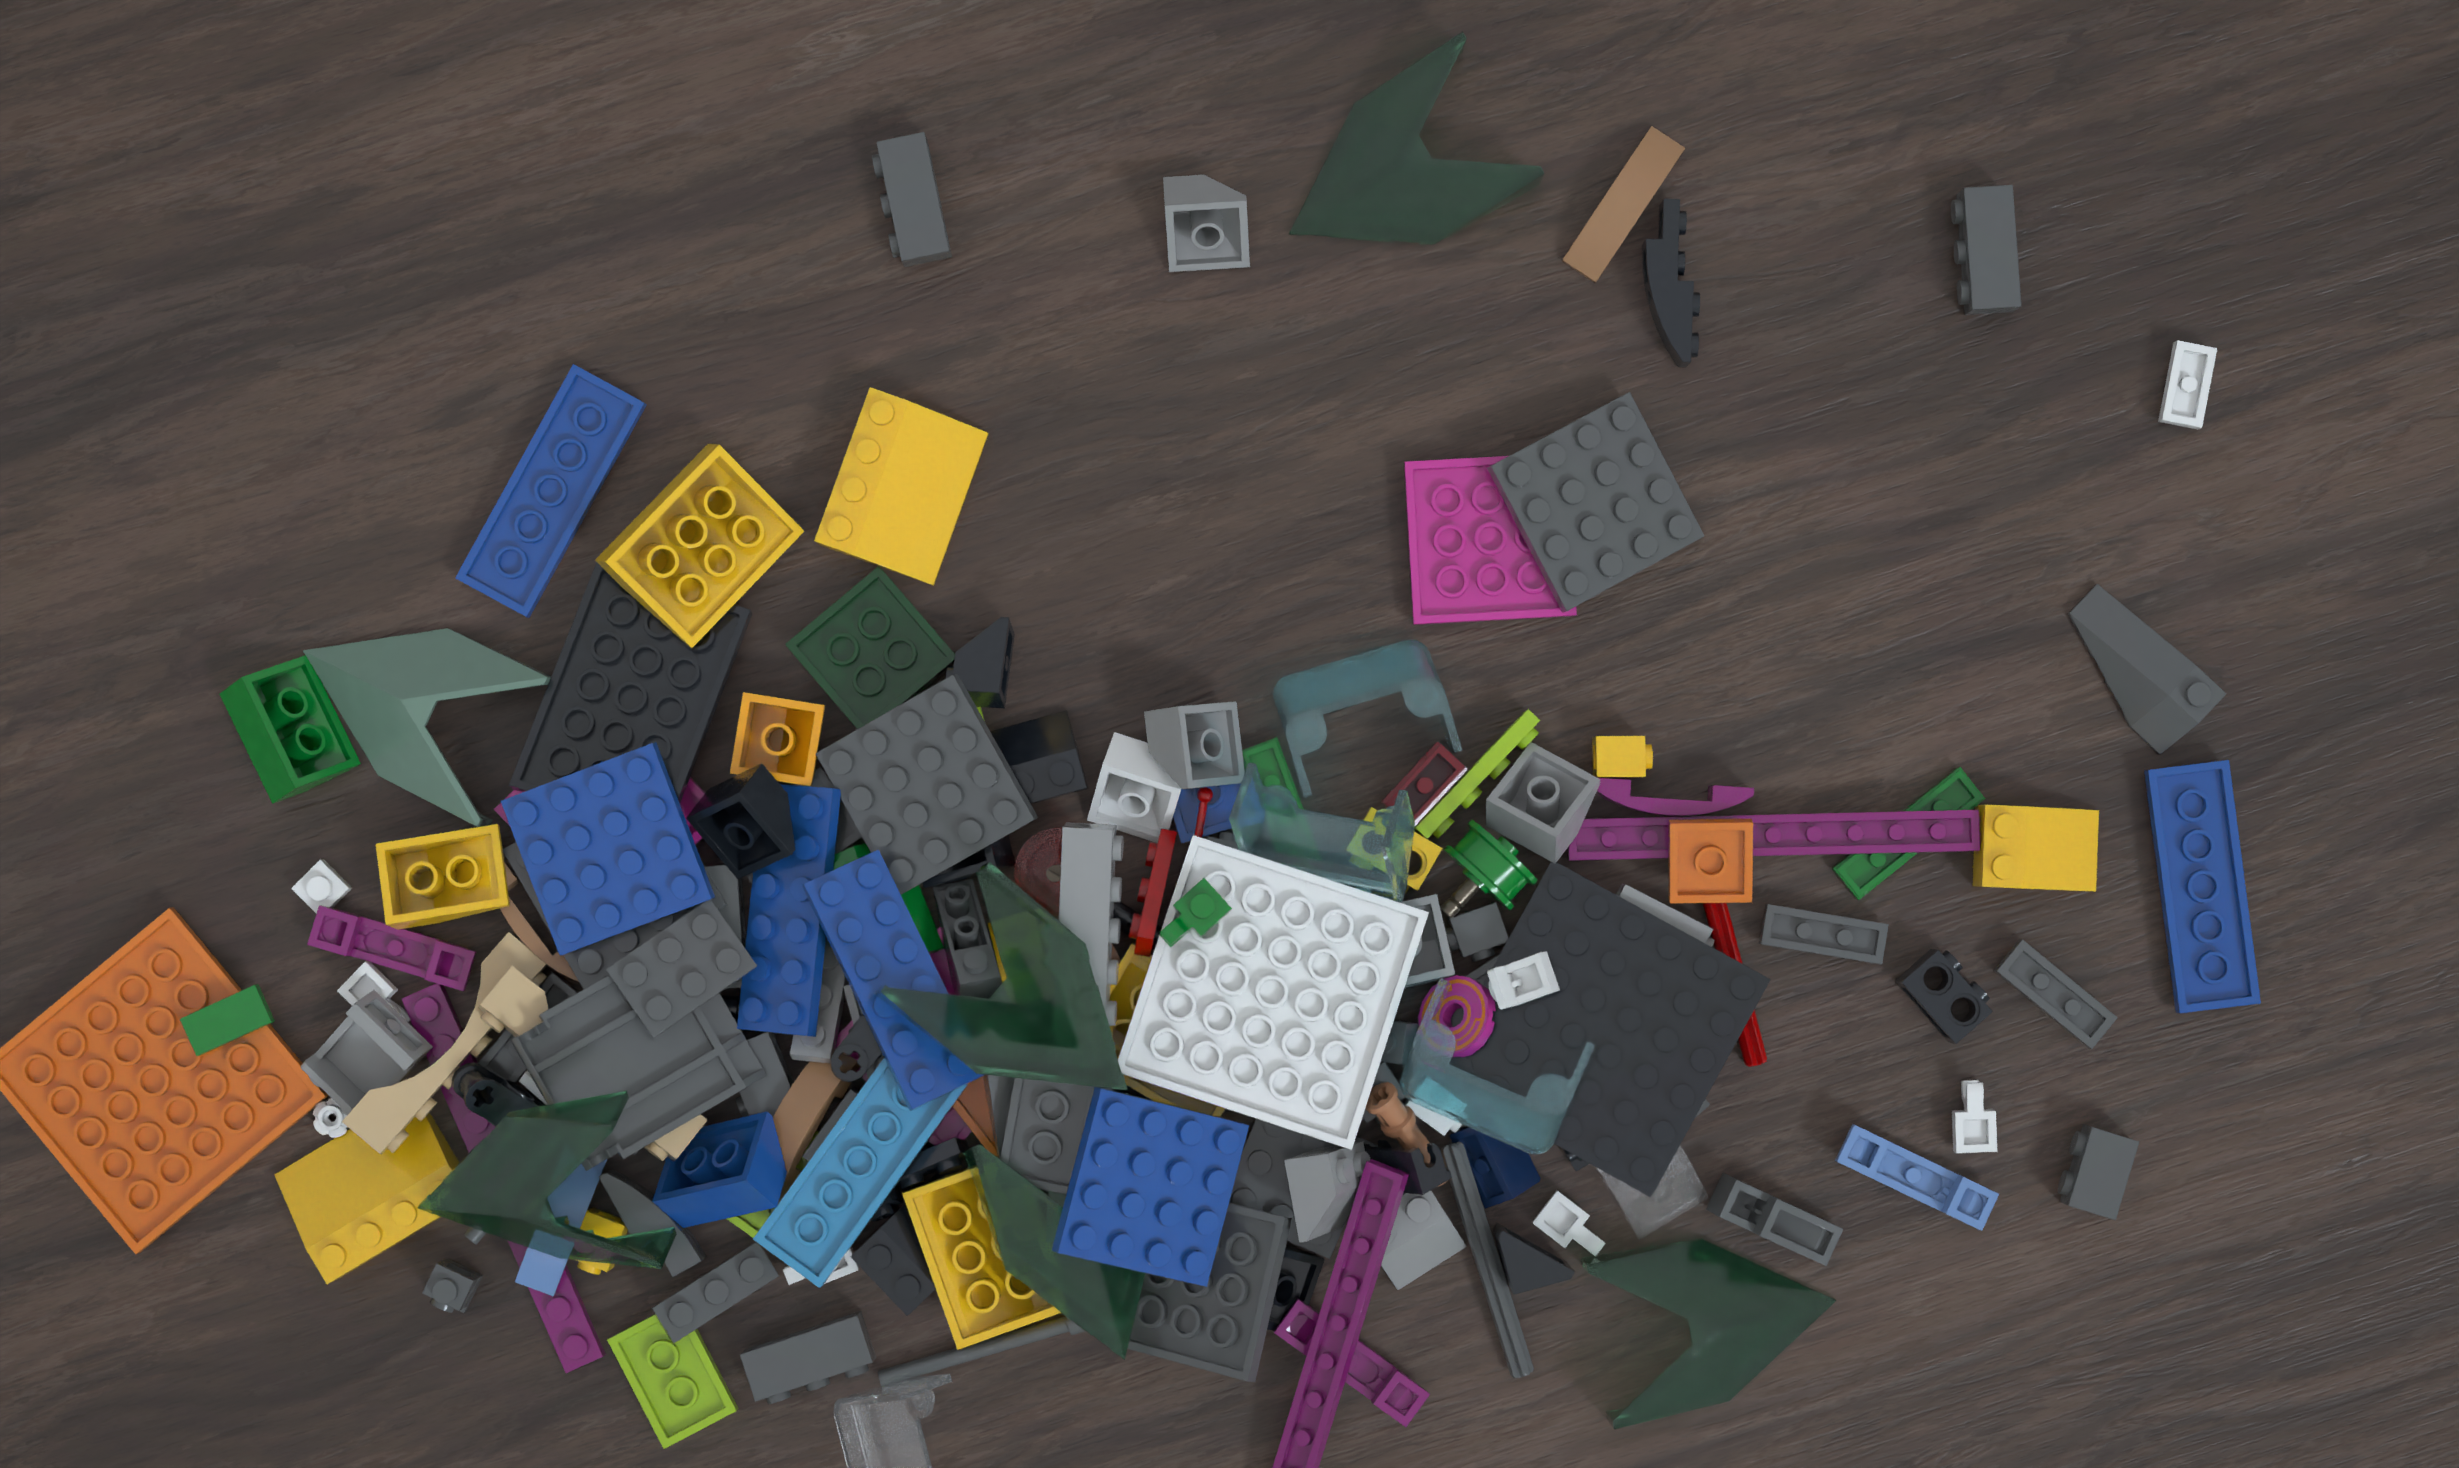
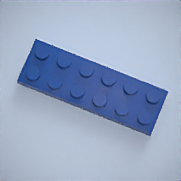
(551, 491)
(2202, 886)
(783, 927)
(878, 948)

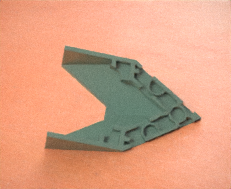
(391, 690)

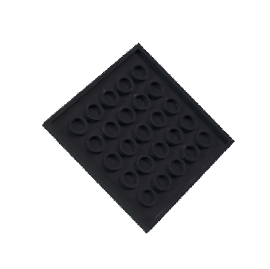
(1647, 1000)

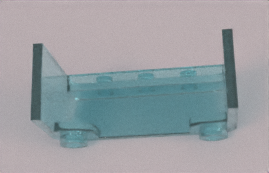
(1353, 680)
(1334, 847)
(1519, 1121)

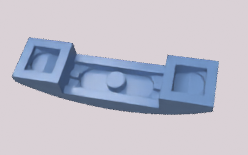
(1917, 1177)
(571, 1200)

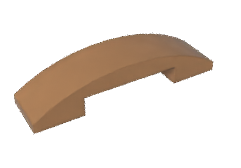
(1623, 204)
(530, 939)
(804, 1110)

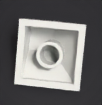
(1134, 790)

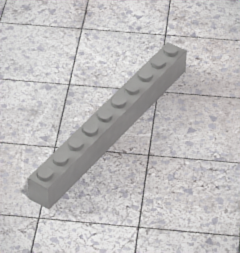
(1087, 904)

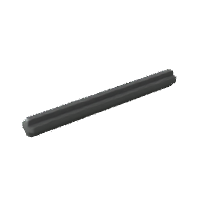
(1487, 1260)

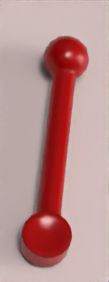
(1204, 796)

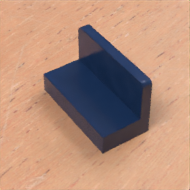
(1497, 1167)

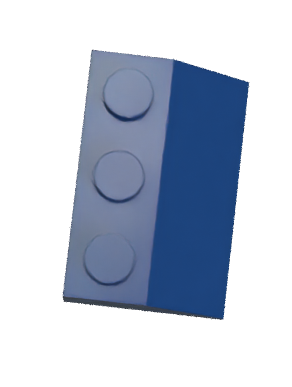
(724, 1172)

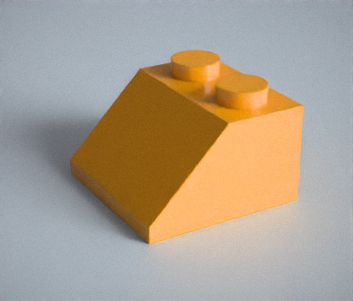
(778, 735)

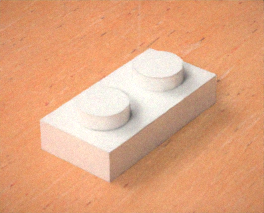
(2187, 384)

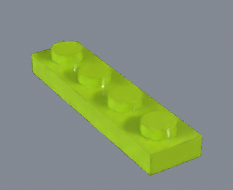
(1490, 763)

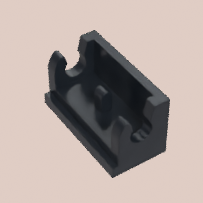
(1422, 1176)

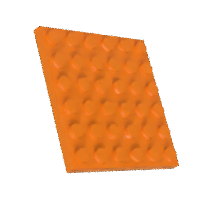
(130, 1102)

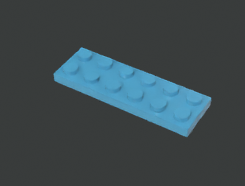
(850, 1176)

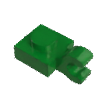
(1198, 910)

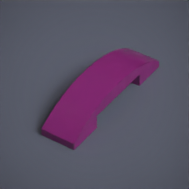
(1718, 798)
(393, 948)
(1368, 1372)

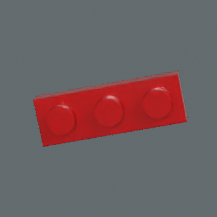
(1152, 892)

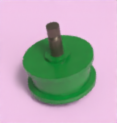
(1488, 867)

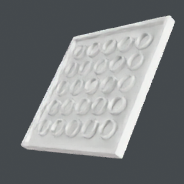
(1279, 999)

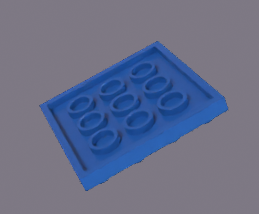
(607, 848)
(1150, 1187)

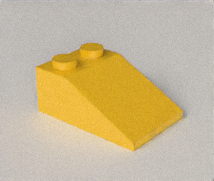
(2036, 848)
(442, 876)

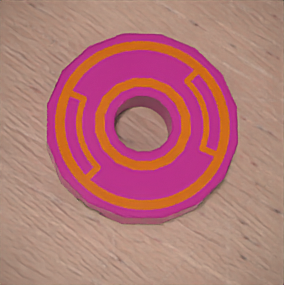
(1477, 1018)

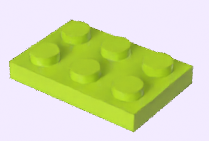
(671, 1380)

